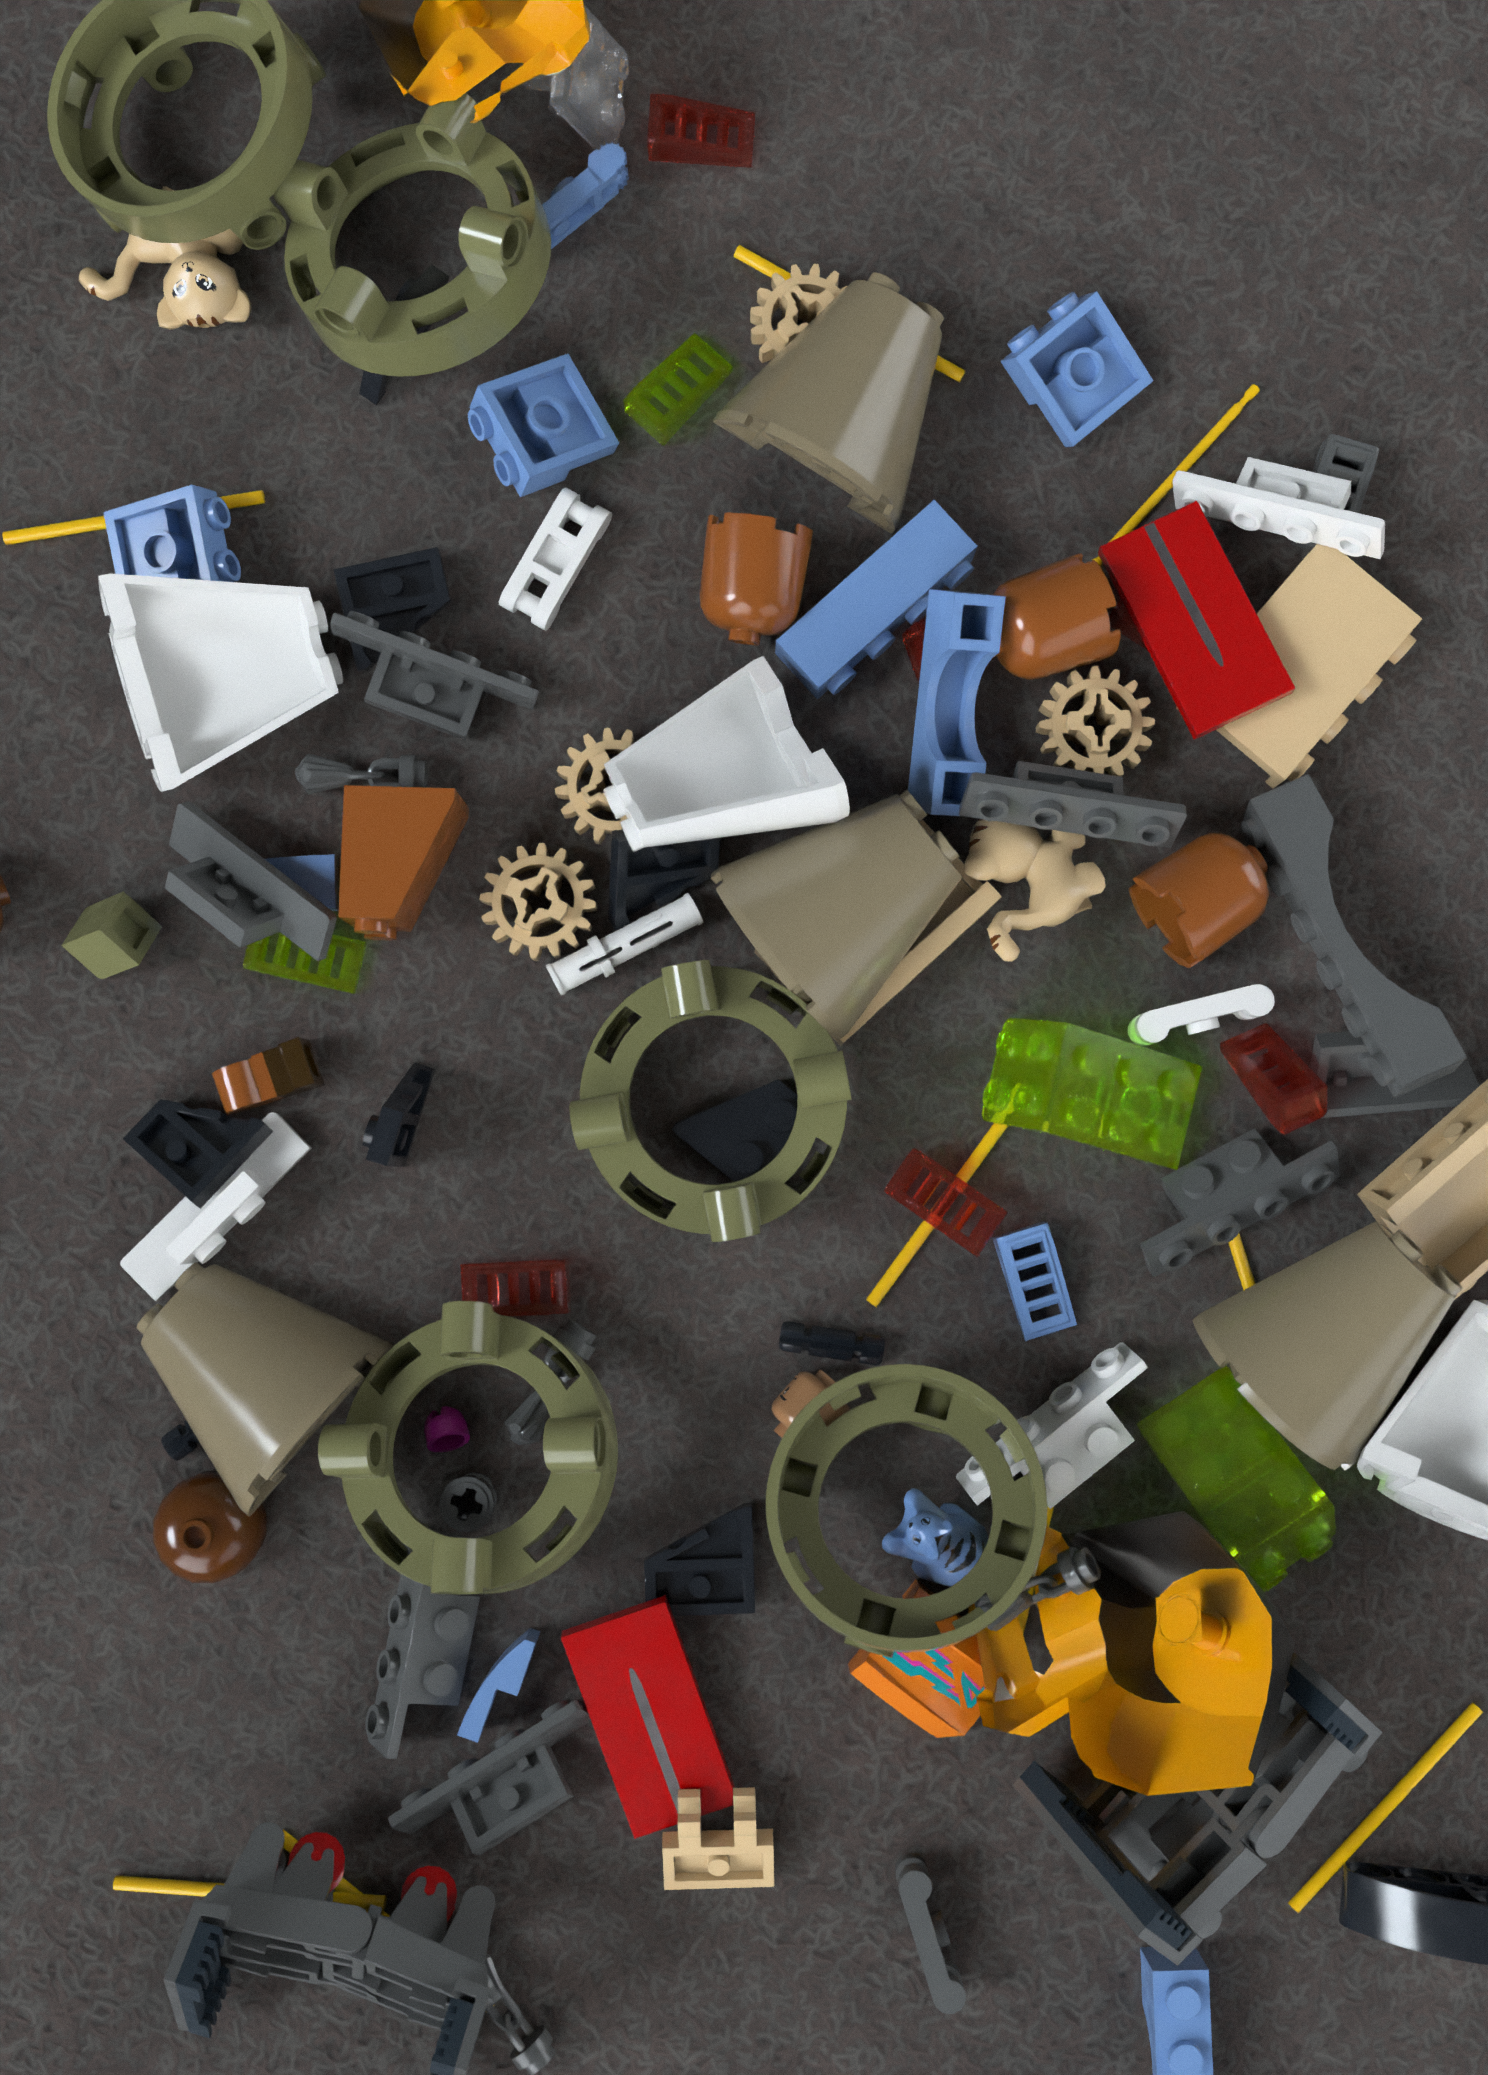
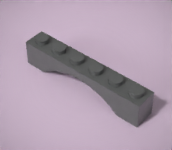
(1403, 1034)

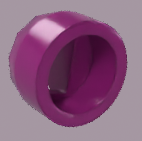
(446, 1430)

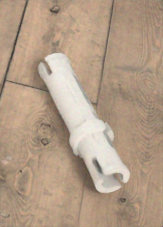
(618, 947)

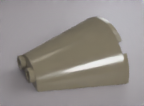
(849, 395)
(842, 903)
(1331, 1339)
(253, 1372)

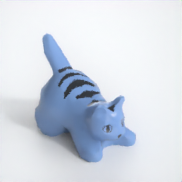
(938, 1540)

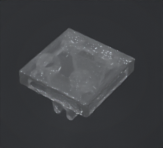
(590, 88)

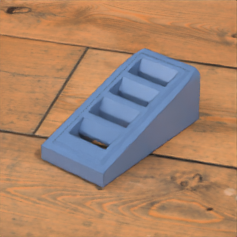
(1020, 1238)

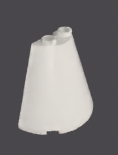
(213, 665)
(724, 769)
(1436, 1436)

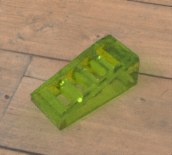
(665, 426)
(349, 974)

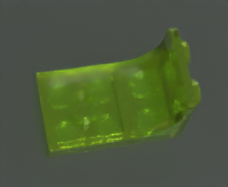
(1091, 1090)
(1241, 1478)

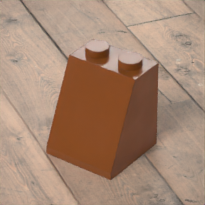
(394, 853)

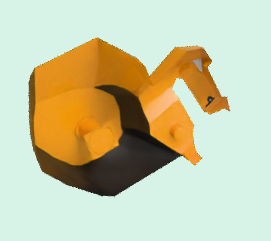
(453, 45)
(1160, 1664)

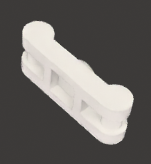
(555, 558)
(1201, 1013)

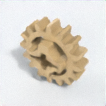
(797, 298)
(1095, 701)
(590, 797)
(517, 891)

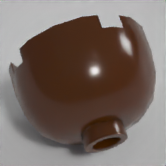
(204, 1531)

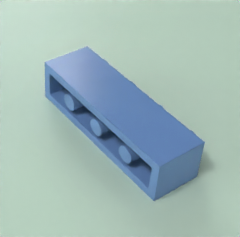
(876, 600)

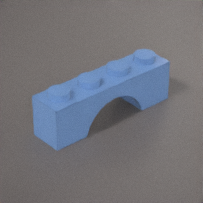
(957, 646)
(1177, 2013)

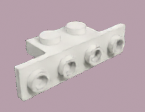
(1286, 503)
(196, 1233)
(1072, 1430)

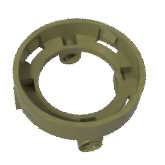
(146, 39)
(502, 245)
(605, 1123)
(938, 1404)
(577, 1449)

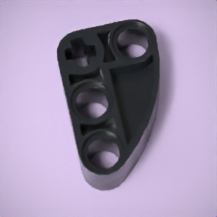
(1418, 1909)

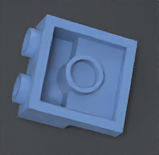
(1076, 366)
(540, 424)
(173, 536)

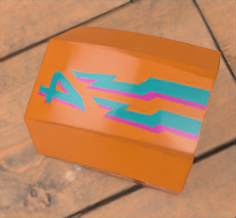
(931, 1686)

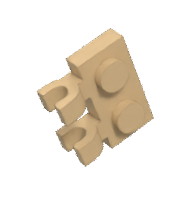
(717, 1856)

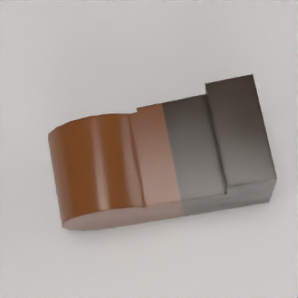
(268, 1076)

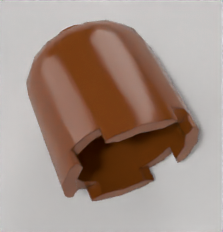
(753, 575)
(1056, 619)
(1202, 895)

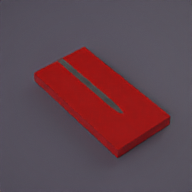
(1196, 620)
(648, 1714)

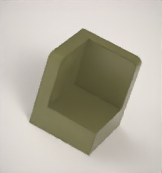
(112, 935)

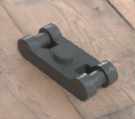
(929, 1934)

